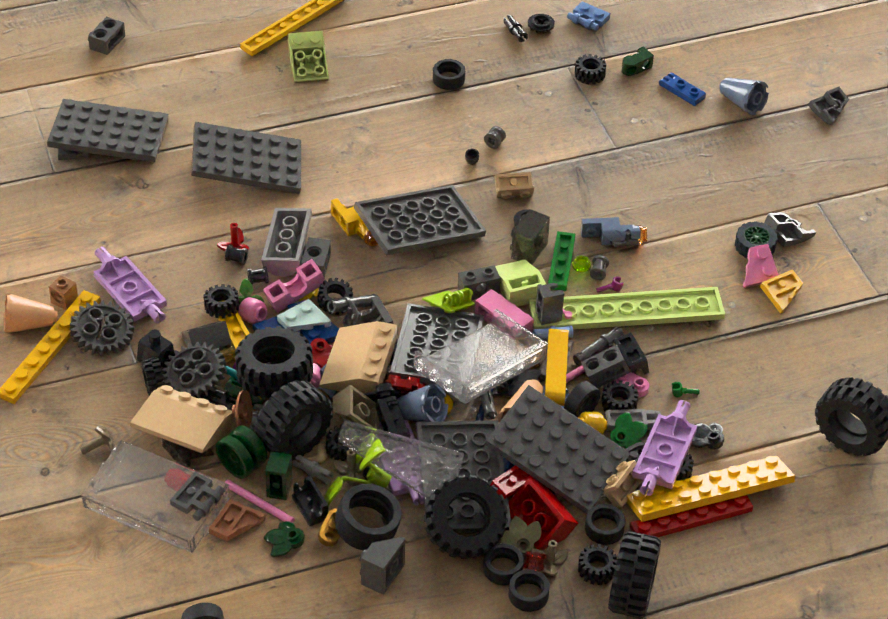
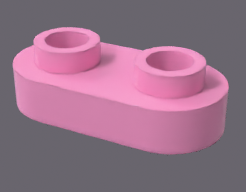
(640, 383)

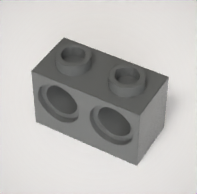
(106, 35)
(605, 367)

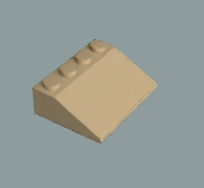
(360, 357)
(183, 419)

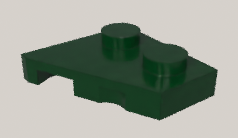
(234, 388)

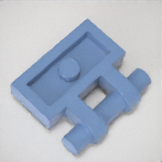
(588, 16)

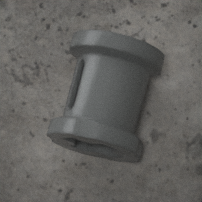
(599, 267)

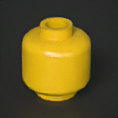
(595, 420)

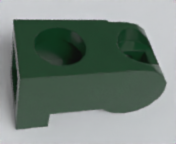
(638, 62)

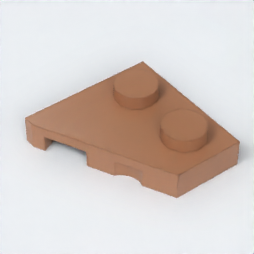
(235, 520)

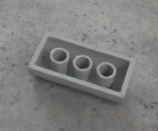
(286, 240)

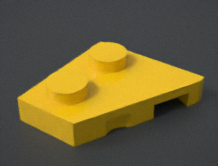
(782, 289)

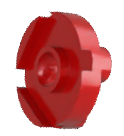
(403, 385)

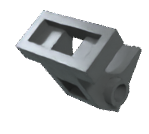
(376, 313)

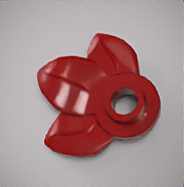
(320, 355)

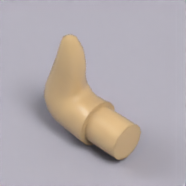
(321, 454)

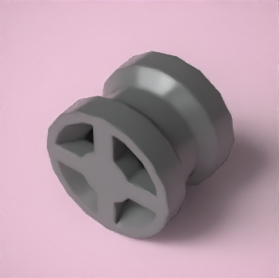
(494, 137)

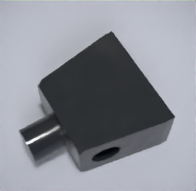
(153, 346)

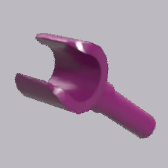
(615, 285)

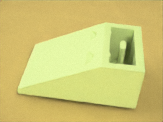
(308, 56)
(519, 281)

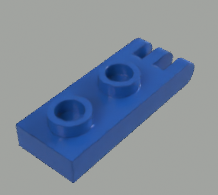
(682, 89)

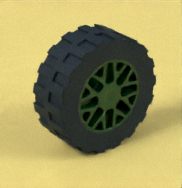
(753, 235)

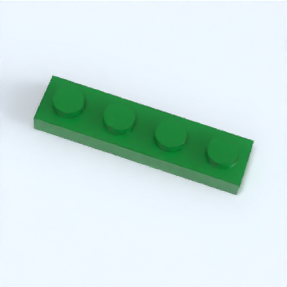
(562, 260)

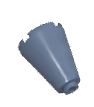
(745, 93)
(424, 404)

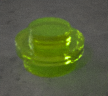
(581, 264)

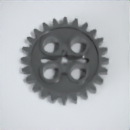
(88, 322)
(195, 369)

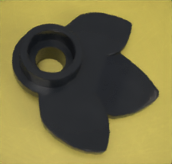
(383, 391)
(708, 436)

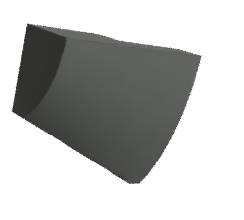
(829, 105)
(788, 229)

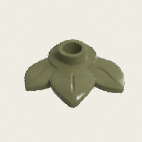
(520, 534)

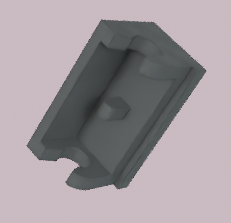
(549, 303)

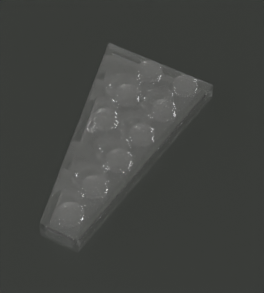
(406, 459)

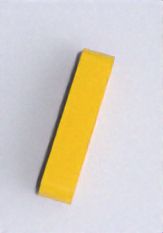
(556, 365)

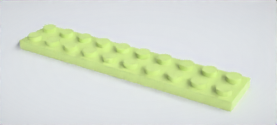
(638, 308)

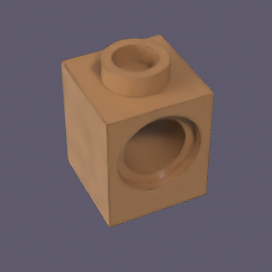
(63, 292)

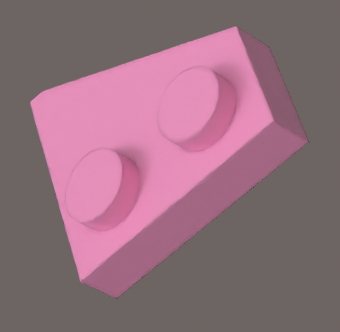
(759, 266)

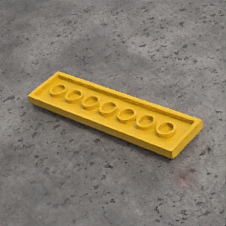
(711, 488)

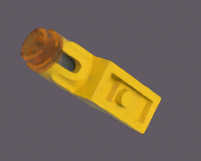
(351, 222)

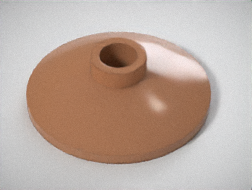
(243, 409)

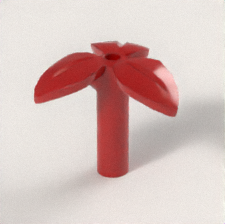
(236, 238)

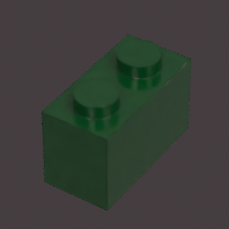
(278, 475)

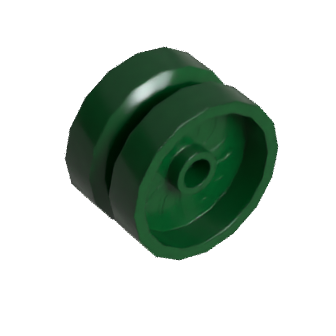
(241, 452)

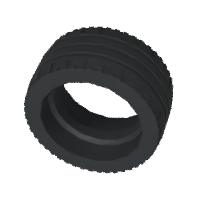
(372, 497)

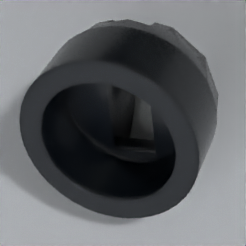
(472, 156)

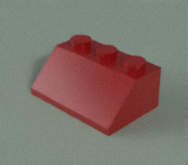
(537, 503)

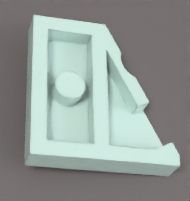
(303, 317)

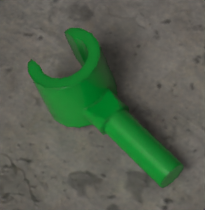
(678, 390)

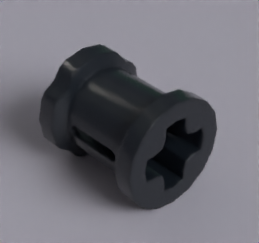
(236, 254)
(258, 275)

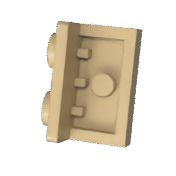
(514, 185)
(621, 484)

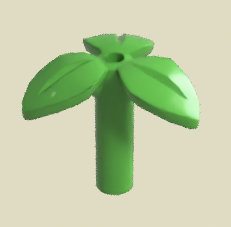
(246, 290)

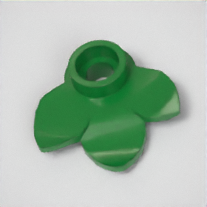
(631, 431)

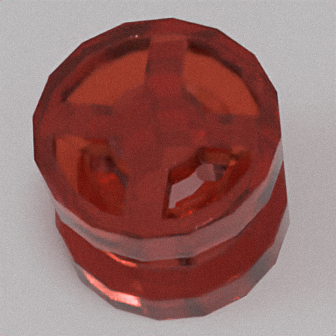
(535, 561)

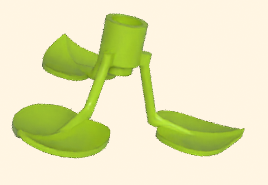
(375, 474)

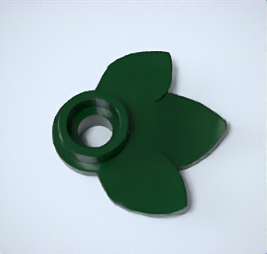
(284, 538)

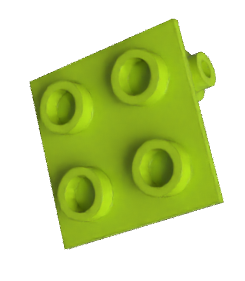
(451, 300)

